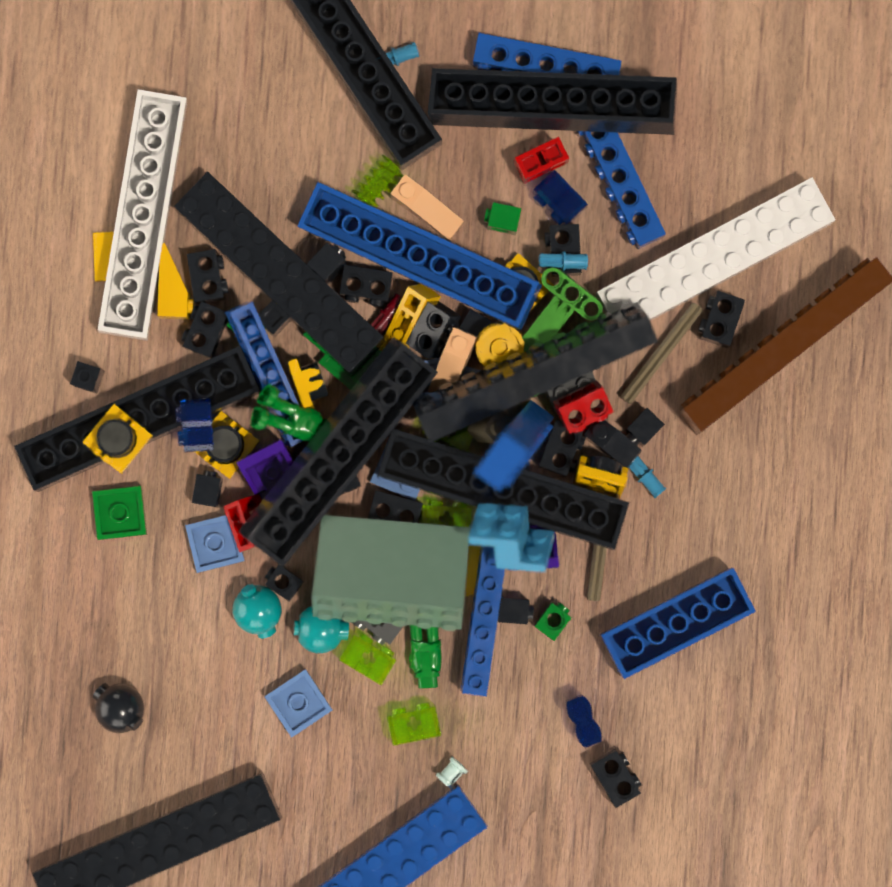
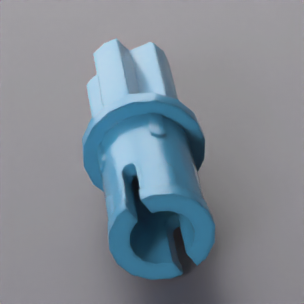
(403, 53)
(563, 261)
(647, 478)

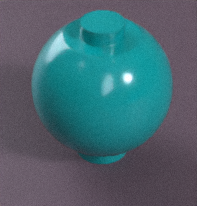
(257, 610)
(317, 634)

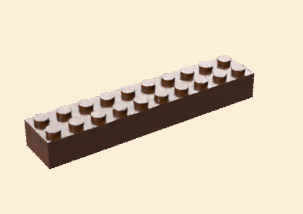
(782, 349)

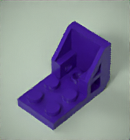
(266, 467)

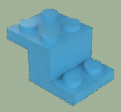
(513, 542)

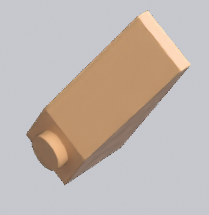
(426, 207)
(454, 358)

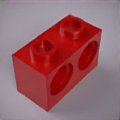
(541, 160)
(581, 401)
(238, 514)

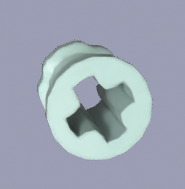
(451, 772)

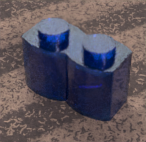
(559, 199)
(196, 425)
(581, 714)

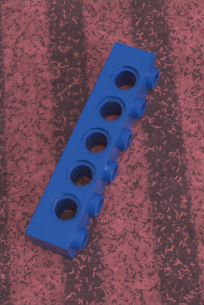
(536, 53)
(632, 184)
(261, 357)
(482, 624)

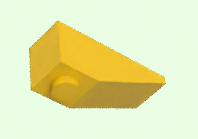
(173, 295)
(409, 313)

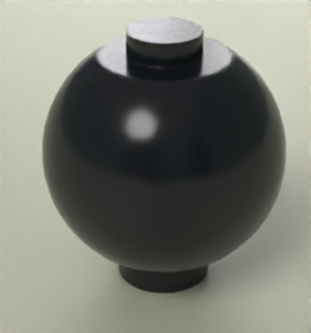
(118, 707)

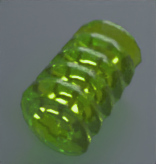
(378, 182)

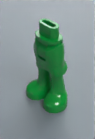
(302, 422)
(425, 656)

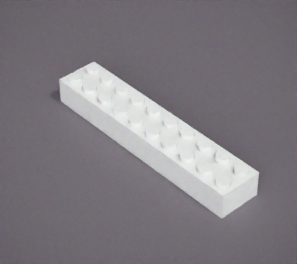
(142, 215)
(722, 252)

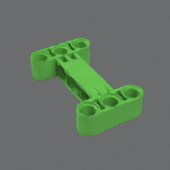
(559, 309)

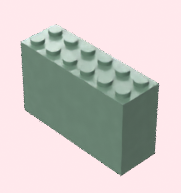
(390, 572)

